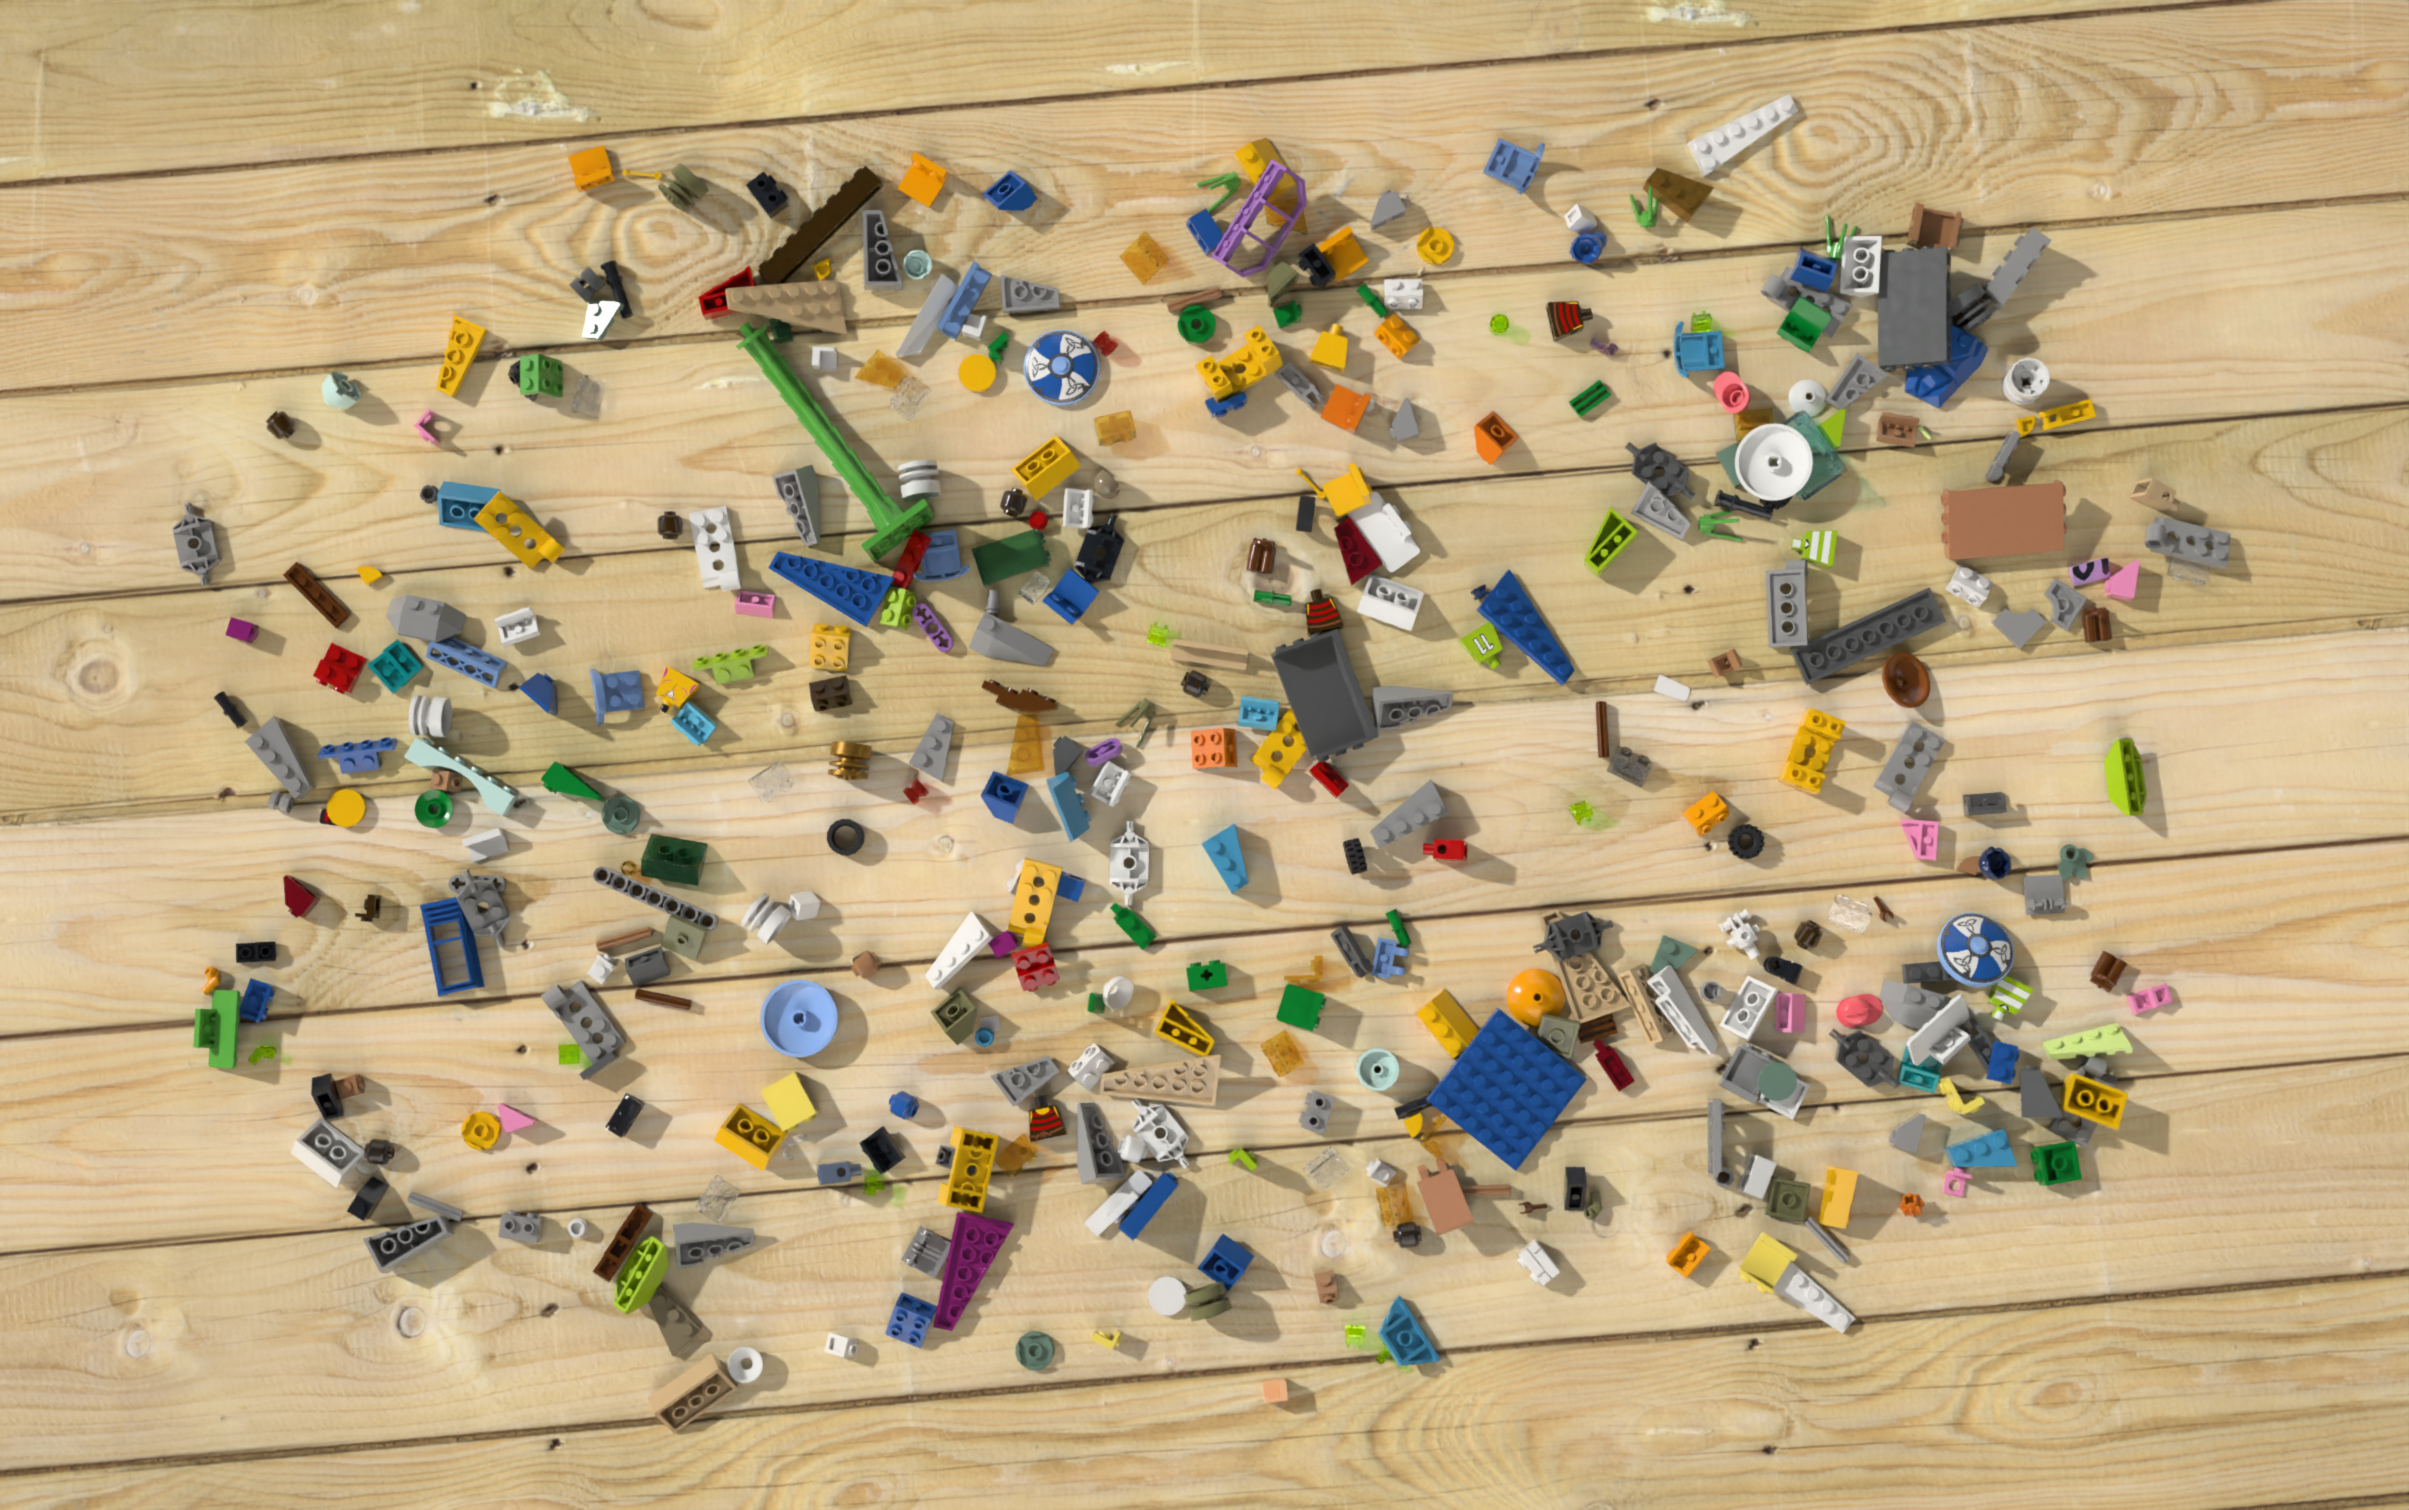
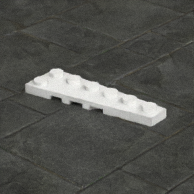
(1728, 140)
(1808, 1295)

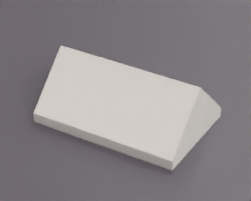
(1861, 265)
(1748, 1008)

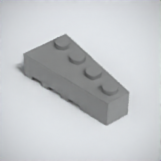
(1417, 811)
(407, 1242)

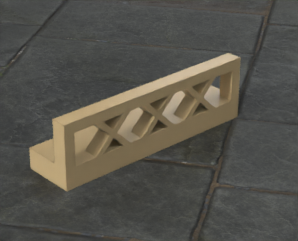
(1209, 654)
(1644, 1005)

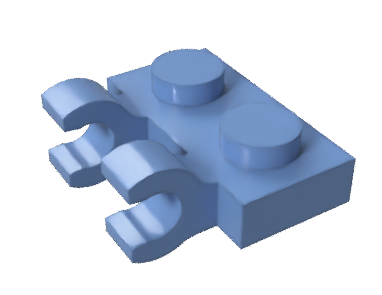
(1384, 958)

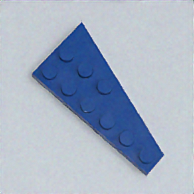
(844, 588)
(1518, 620)

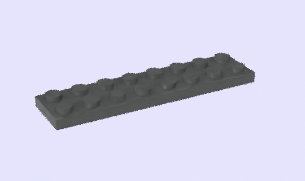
(1867, 636)

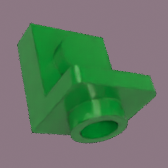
(1288, 314)
(997, 345)

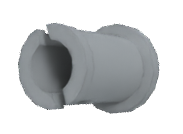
(993, 602)

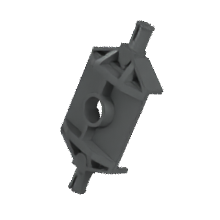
(1653, 456)
(1559, 940)
(1879, 1062)

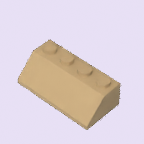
(692, 1393)

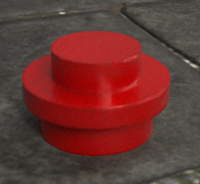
(1038, 520)

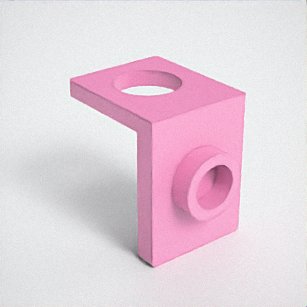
(421, 424)
(1959, 1175)

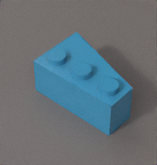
(1227, 858)
(1984, 1150)

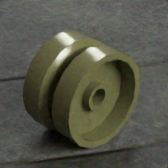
(1207, 1301)

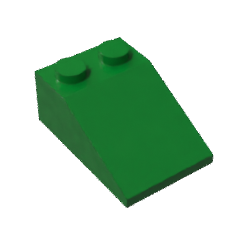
(563, 780)

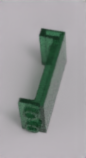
(1011, 556)

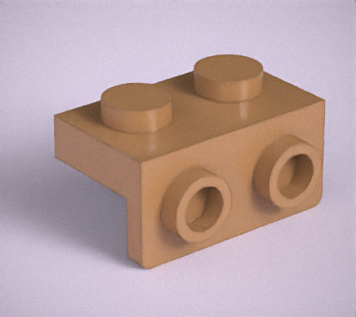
(1897, 429)

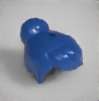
(1594, 241)

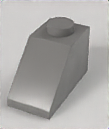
(1387, 209)
(1404, 424)
(1908, 1133)

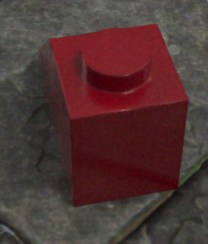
(298, 897)

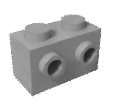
(1317, 1111)
(521, 1227)

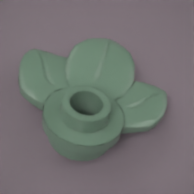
(2075, 864)

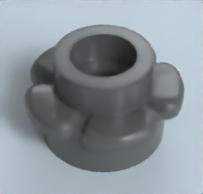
(426, 490)

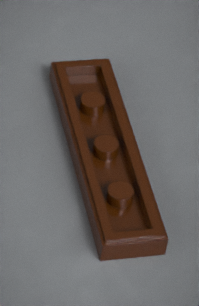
(316, 595)

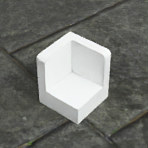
(1580, 220)
(975, 327)
(824, 358)
(803, 905)

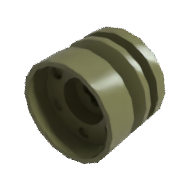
(683, 188)

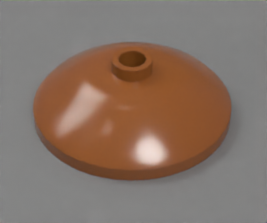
(1906, 680)

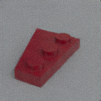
(1355, 551)

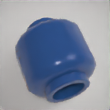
(903, 1105)

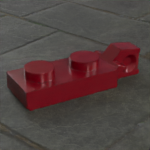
(1613, 1066)

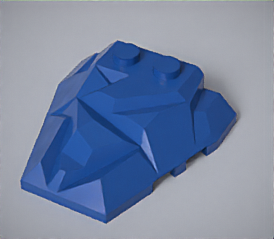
(1940, 382)

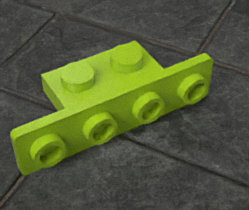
(732, 665)

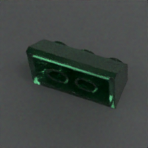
(673, 859)

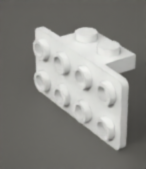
(1385, 532)
(1942, 1034)

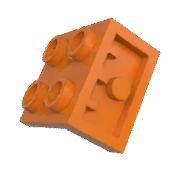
(1345, 408)
(1214, 748)

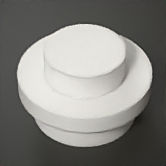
(578, 1227)

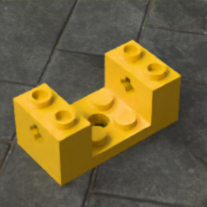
(1257, 356)
(1820, 733)
(975, 1149)

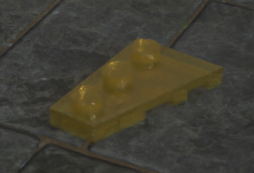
(1026, 748)

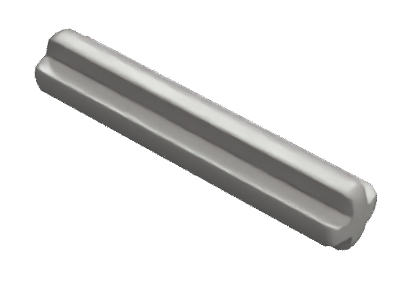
(435, 1206)
(1826, 1239)

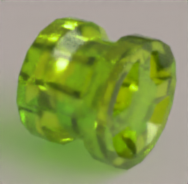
(1495, 324)

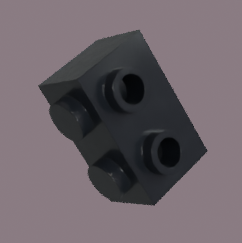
(767, 194)
(1316, 266)

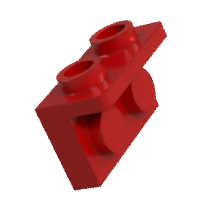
(1329, 778)

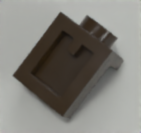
(372, 908)

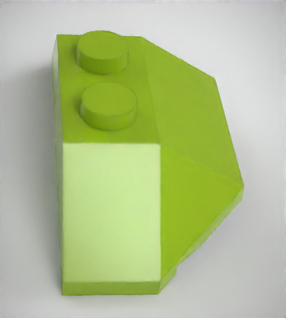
(2125, 777)
(641, 1275)

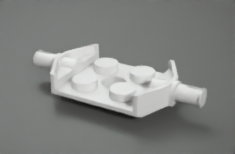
(1136, 877)
(1148, 1121)

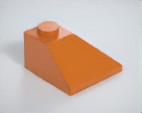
(1493, 437)

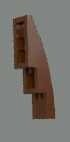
(623, 1243)

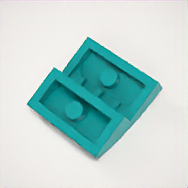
(395, 667)
(1921, 1077)

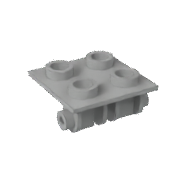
(2044, 894)
(927, 1252)

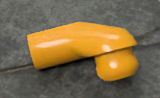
(213, 980)

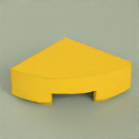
(822, 269)
(2025, 425)
(369, 574)
(1414, 1124)

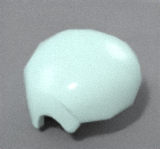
(917, 264)

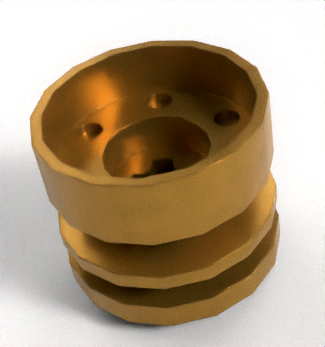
(849, 760)

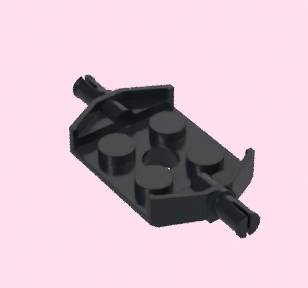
(1104, 537)

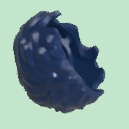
(1994, 863)

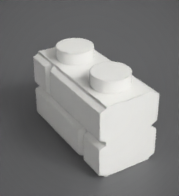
(1538, 1262)

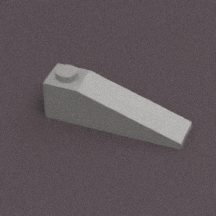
(800, 494)
(1403, 704)
(1095, 1154)
(702, 1241)

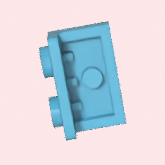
(1258, 713)
(694, 723)

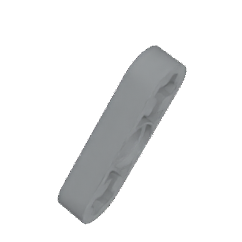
(482, 877)

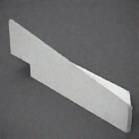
(928, 318)
(1681, 1011)

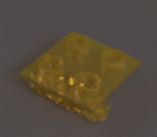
(1144, 258)

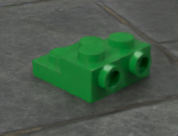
(2056, 1163)

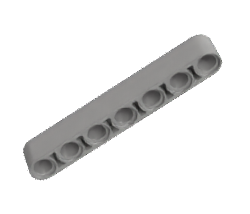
(648, 892)

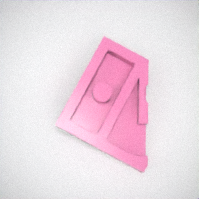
(1922, 837)

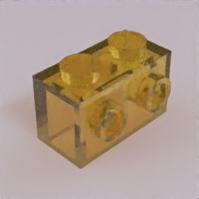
(1114, 428)
(1016, 1155)

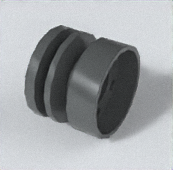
(1972, 308)

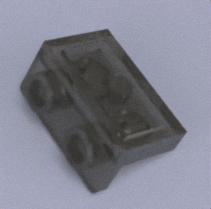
(1630, 766)

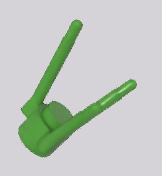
(1229, 181)
(1649, 217)
(1835, 251)
(1708, 523)

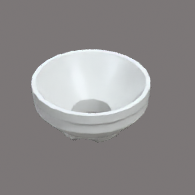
(1120, 995)
(735, 1364)

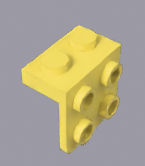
(1955, 1103)

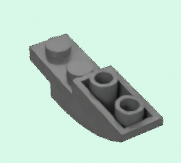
(1924, 972)

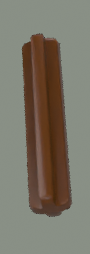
(1602, 729)
(663, 999)

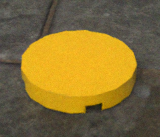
(1435, 246)
(977, 373)
(346, 808)
(481, 1130)

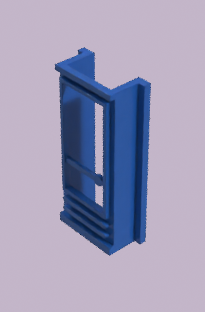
(446, 912)

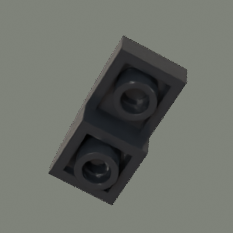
(255, 952)

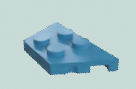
(1405, 1337)

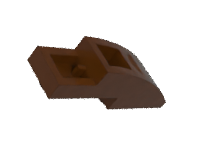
(1026, 702)

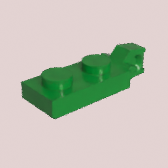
(1133, 926)

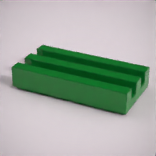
(1592, 387)

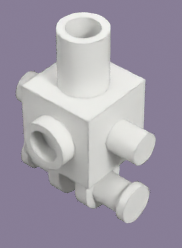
(1743, 935)

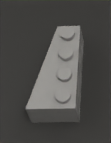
(878, 256)
(2015, 267)
(278, 753)

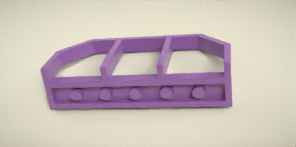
(1249, 212)

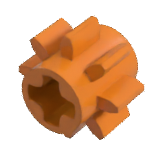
(1912, 1205)

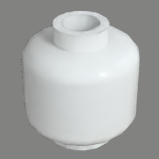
(1132, 1149)

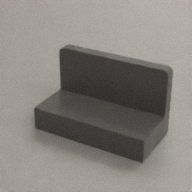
(647, 966)

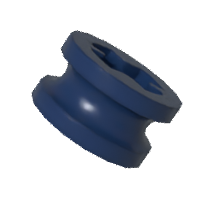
(1479, 592)

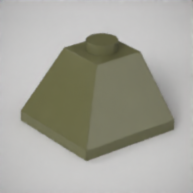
(1280, 280)
(956, 1016)

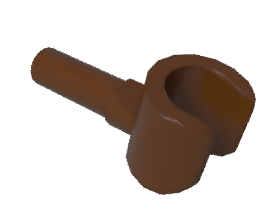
(1883, 911)
(1530, 1207)

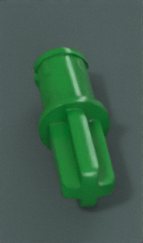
(1372, 300)
(1272, 598)
(1398, 928)

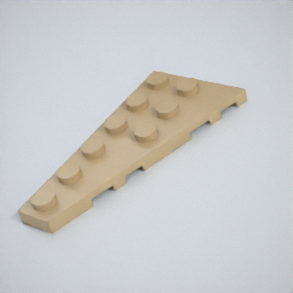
(801, 303)
(1585, 982)
(1179, 1081)

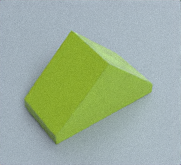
(1833, 428)

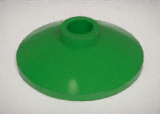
(424, 809)

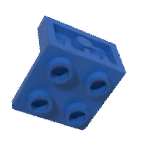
(1071, 596)
(910, 1320)

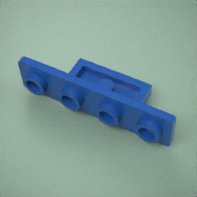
(358, 756)

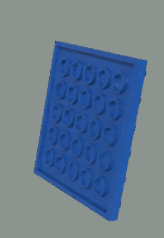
(1506, 1089)

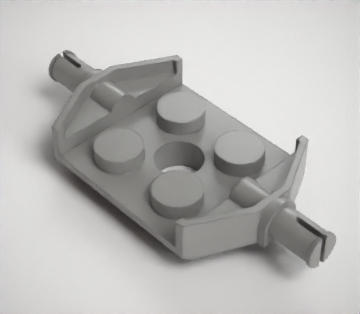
(205, 556)
(490, 921)

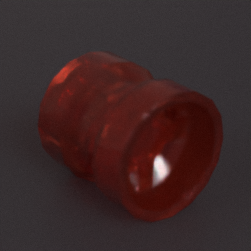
(1105, 344)
(917, 790)

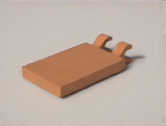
(1444, 1199)

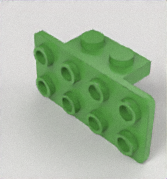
(219, 1028)

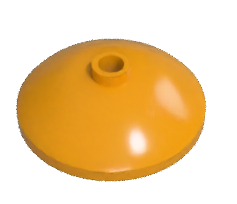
(1522, 991)

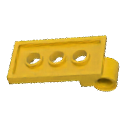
(545, 544)
(1276, 772)
(1034, 931)

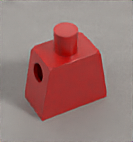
(1455, 850)

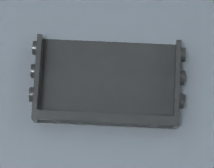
(1914, 309)
(1324, 695)

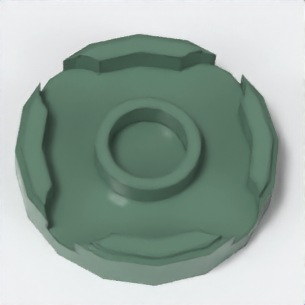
(621, 815)
(1777, 1081)
(1035, 1350)

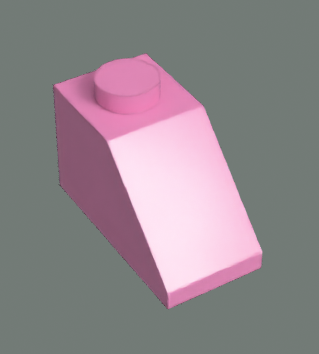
(2123, 583)

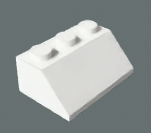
(1390, 602)
(327, 1152)

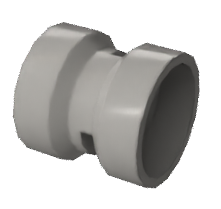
(281, 802)
(1710, 991)

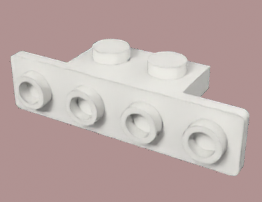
(1122, 1199)

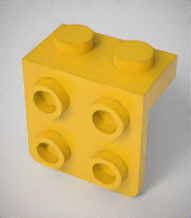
(1348, 491)
(829, 647)

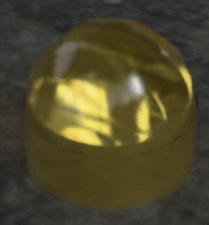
(627, 872)

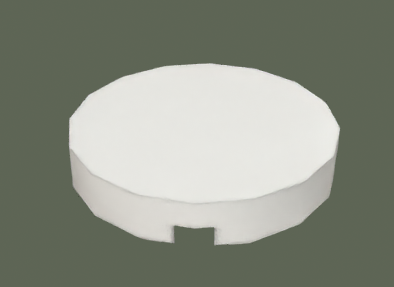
(1167, 1295)

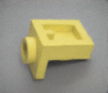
(1103, 1339)

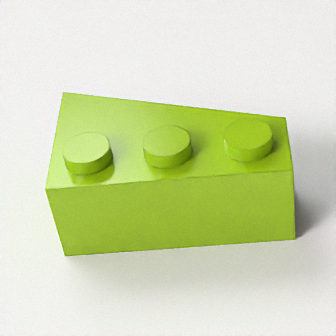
(1610, 543)

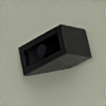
(326, 1096)
(1574, 1188)
(368, 1199)

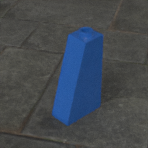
(1148, 1205)

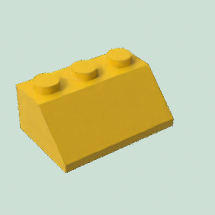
(1254, 160)
(1046, 467)
(1447, 1023)
(2093, 1100)
(750, 1137)

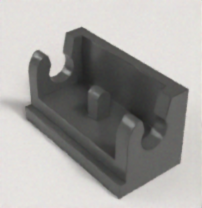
(1984, 803)

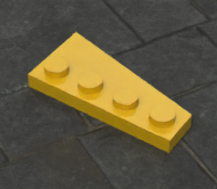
(459, 355)

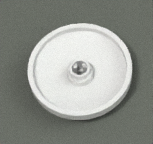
(1776, 443)

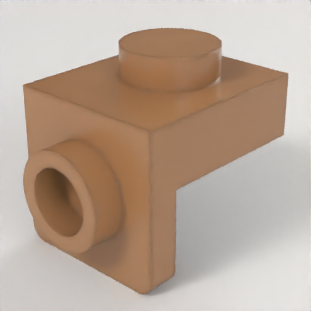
(1725, 663)
(446, 781)
(1326, 1287)

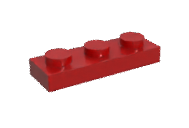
(911, 559)

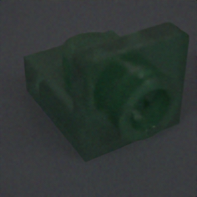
(781, 331)

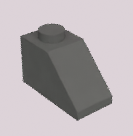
(1065, 754)

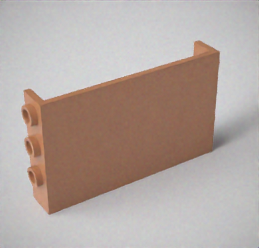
(2003, 520)

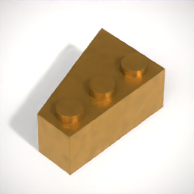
(1677, 192)

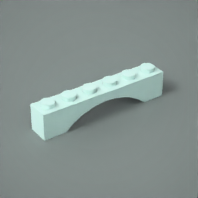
(494, 797)

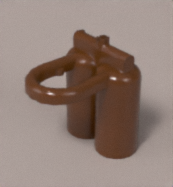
(1261, 556)
(2096, 625)
(2107, 971)

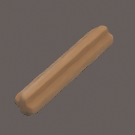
(1194, 299)
(624, 939)
(1486, 1190)

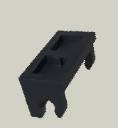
(624, 1115)

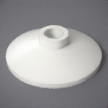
(1798, 398)

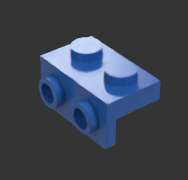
(1220, 409)
(255, 1000)
(2002, 1062)

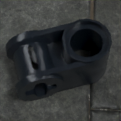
(1785, 969)

